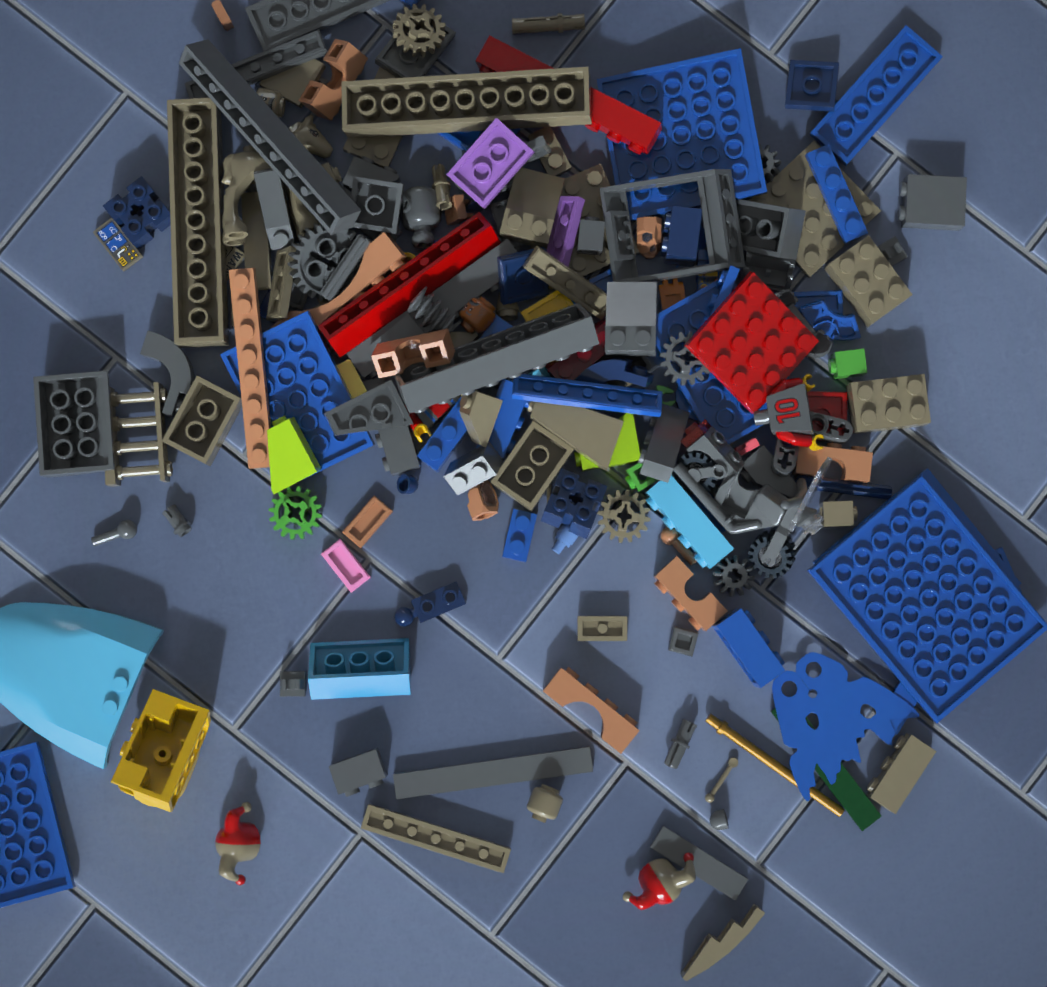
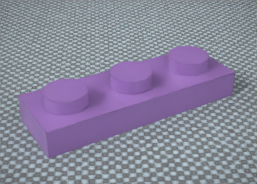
(565, 228)

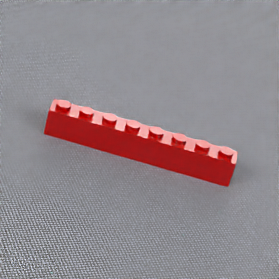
(608, 114)
(394, 293)

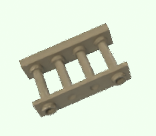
(165, 467)

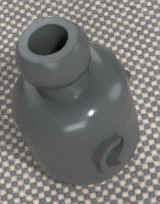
(420, 215)

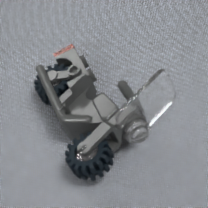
(744, 509)

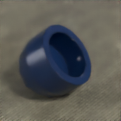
(407, 484)

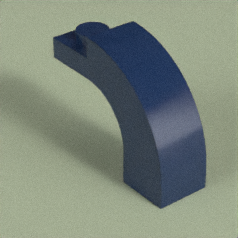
(616, 369)

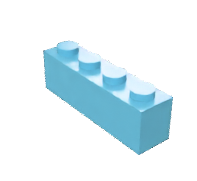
(689, 521)

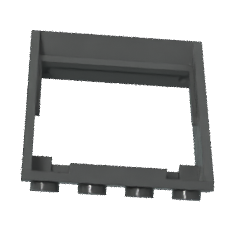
(719, 221)

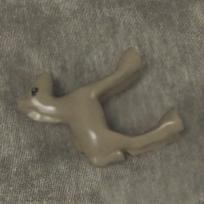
(239, 174)

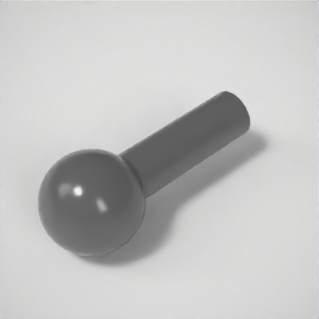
(126, 529)

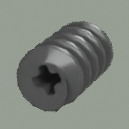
(431, 312)

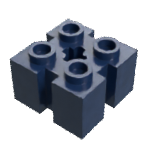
(125, 211)
(578, 516)

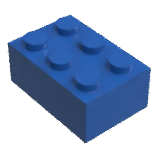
(749, 647)

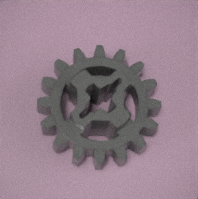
(684, 370)

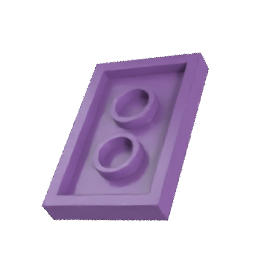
(490, 163)

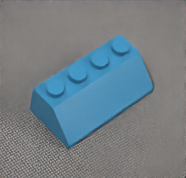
(359, 668)

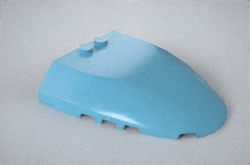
(71, 672)

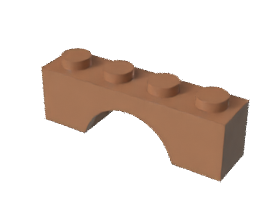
(616, 730)

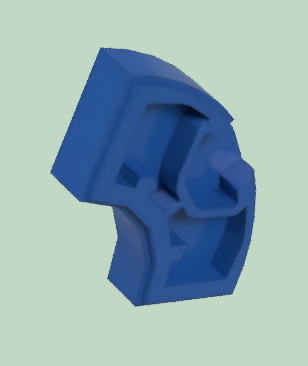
(833, 324)

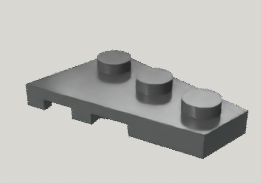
(369, 411)

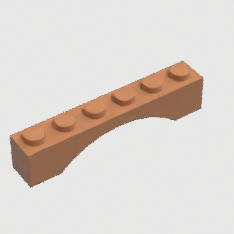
(378, 260)

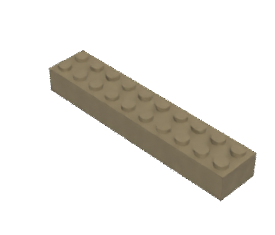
(466, 102)
(196, 225)

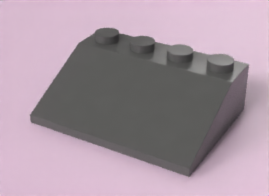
(74, 424)

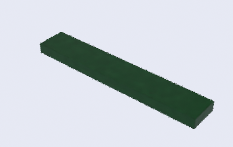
(848, 794)

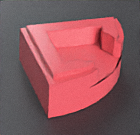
(747, 446)

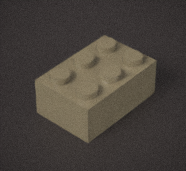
(868, 281)
(888, 404)
(203, 421)
(532, 466)

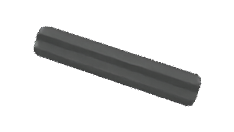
(345, 267)

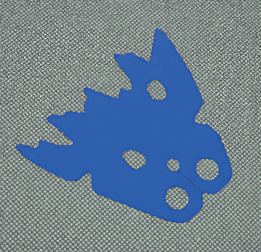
(838, 715)

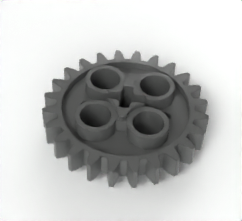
(314, 281)

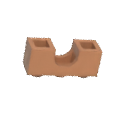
(346, 65)
(396, 355)
(854, 463)
(673, 580)

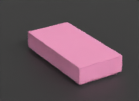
(345, 565)

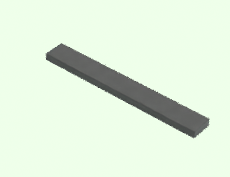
(493, 772)

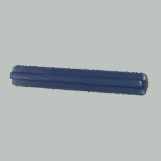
(850, 487)

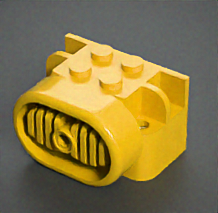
(162, 750)

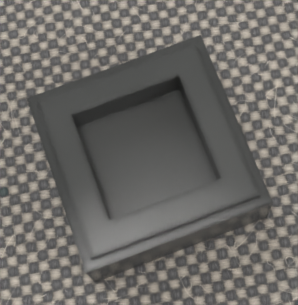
(683, 641)

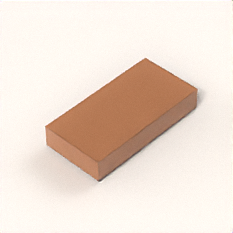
(367, 521)

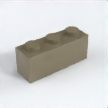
(900, 772)

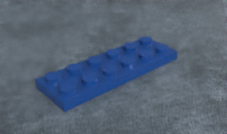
(876, 95)

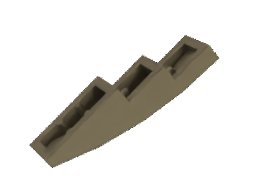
(257, 246)
(714, 949)

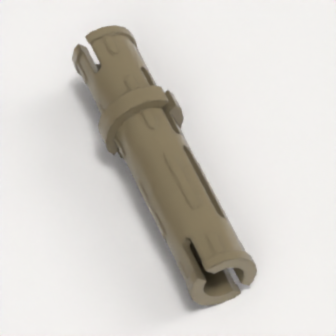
(551, 23)

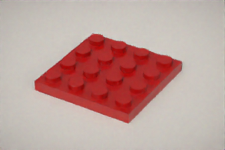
(751, 342)

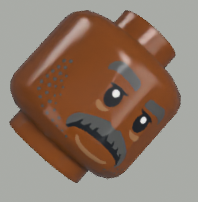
(477, 315)

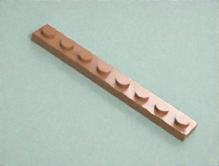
(251, 365)

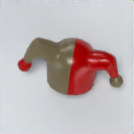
(236, 843)
(661, 882)

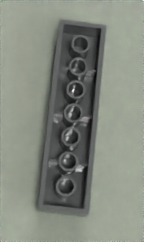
(499, 357)

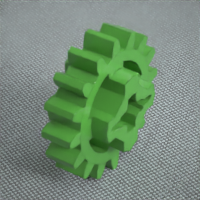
(286, 520)

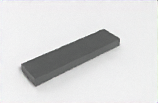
(706, 866)

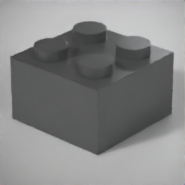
(379, 204)

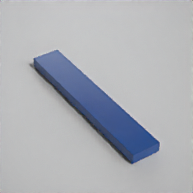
(587, 395)

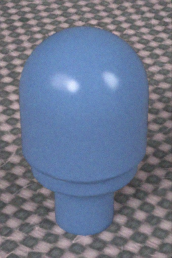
(564, 538)

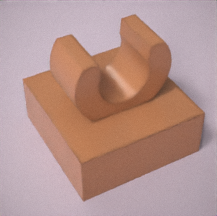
(457, 212)

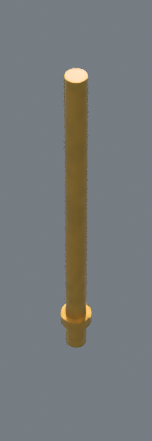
(723, 728)

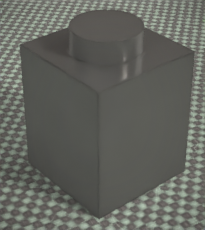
(590, 236)

